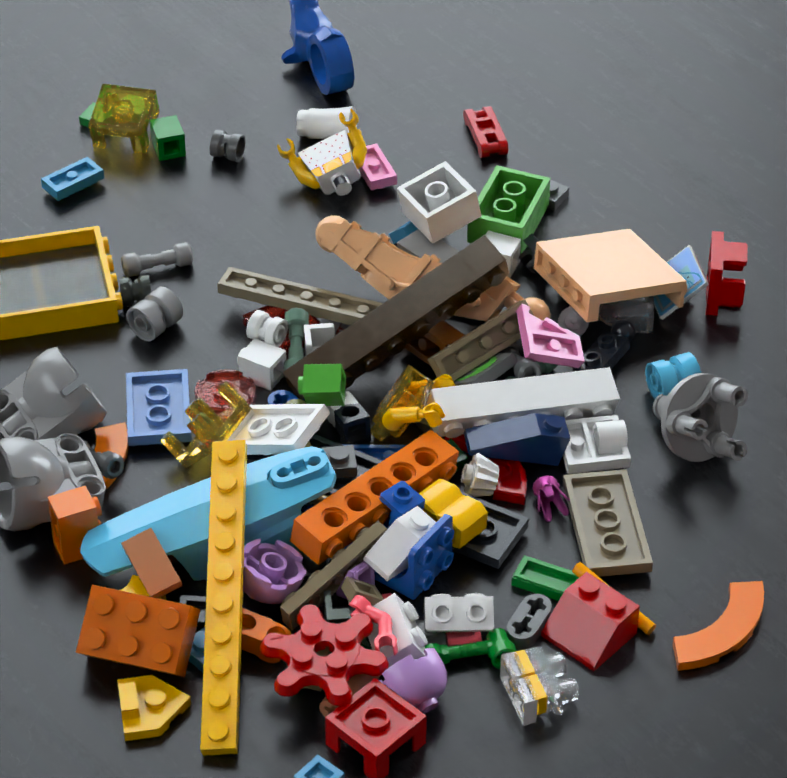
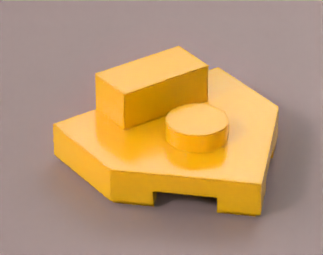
(149, 706)

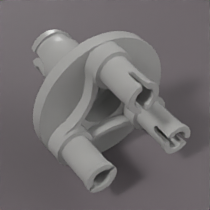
(701, 418)

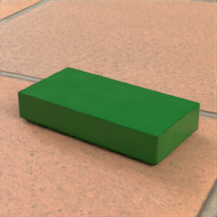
(542, 577)

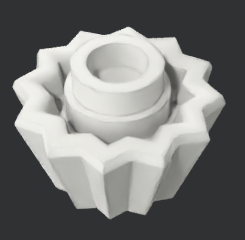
(480, 476)

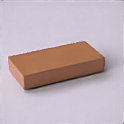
(151, 564)

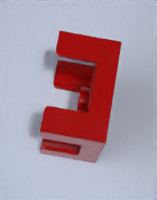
(376, 726)

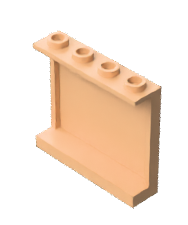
(606, 270)

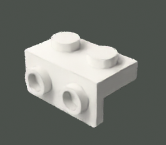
(459, 614)

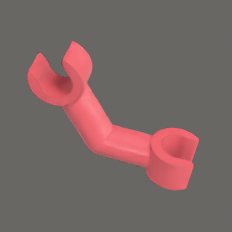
(379, 617)

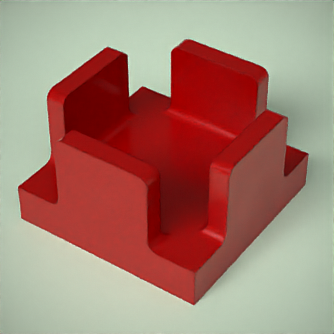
(722, 290)

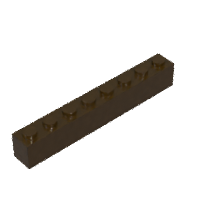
(409, 313)

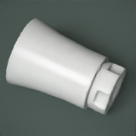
(322, 122)

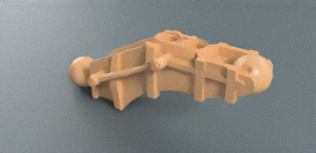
(393, 269)

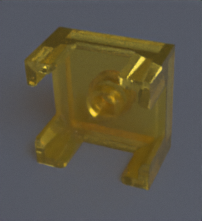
(123, 113)
(208, 426)

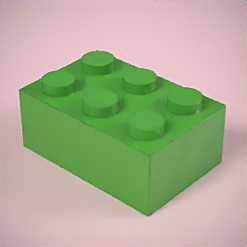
(511, 204)

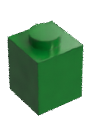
(167, 137)

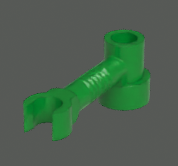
(495, 645)

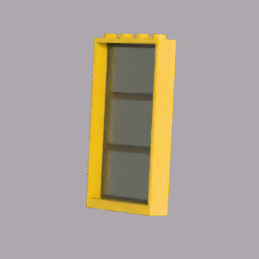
(56, 283)

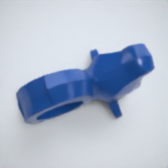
(320, 45)

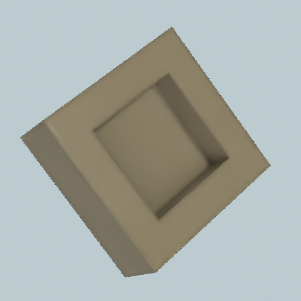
(353, 587)

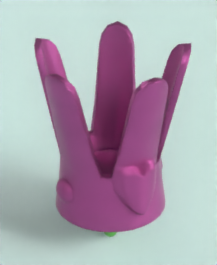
(548, 490)

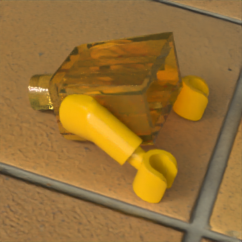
(406, 402)

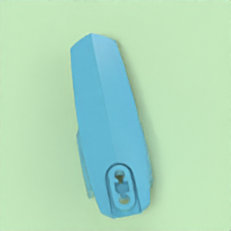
(180, 519)

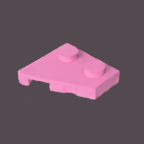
(547, 341)

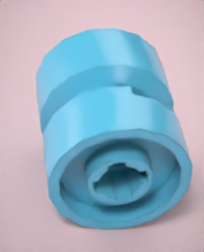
(665, 375)

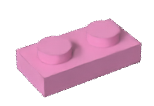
(377, 170)

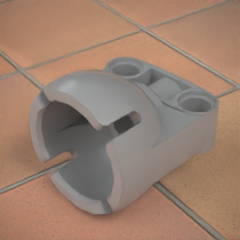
(38, 408)
(42, 470)

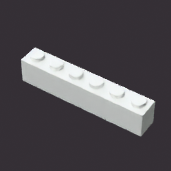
(560, 394)

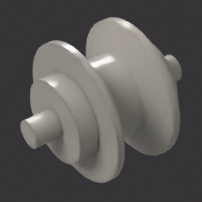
(572, 321)

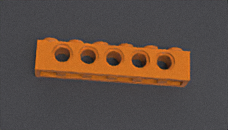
(357, 505)

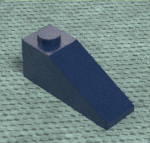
(523, 438)

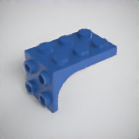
(425, 559)

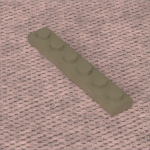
(289, 295)

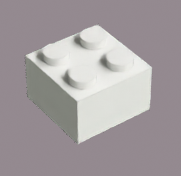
(439, 202)

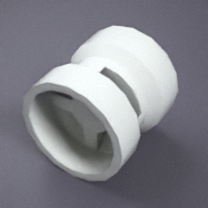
(265, 328)

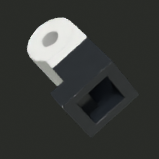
(350, 421)

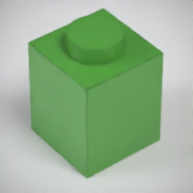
(323, 384)

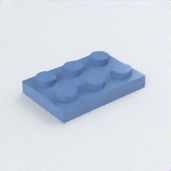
(157, 406)

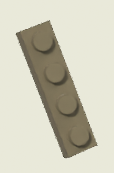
(478, 344)
(331, 575)

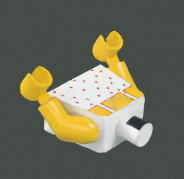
(331, 162)

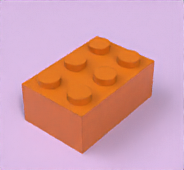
(138, 630)

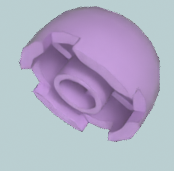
(271, 571)
(418, 680)

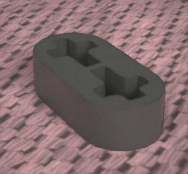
(523, 618)

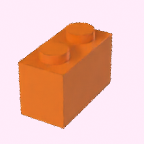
(71, 517)

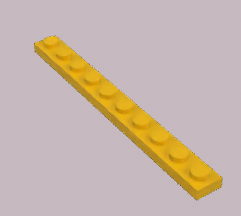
(224, 599)

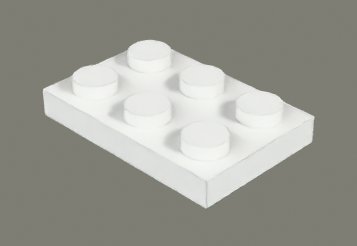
(279, 427)

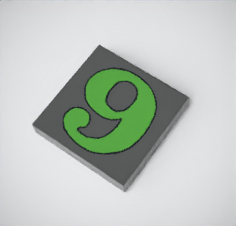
(488, 370)

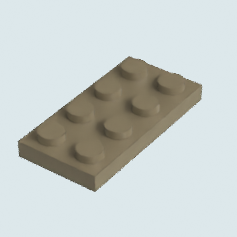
(607, 523)

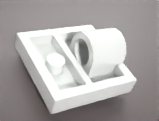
(596, 444)

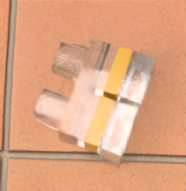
(533, 682)

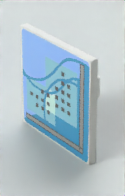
(689, 268)

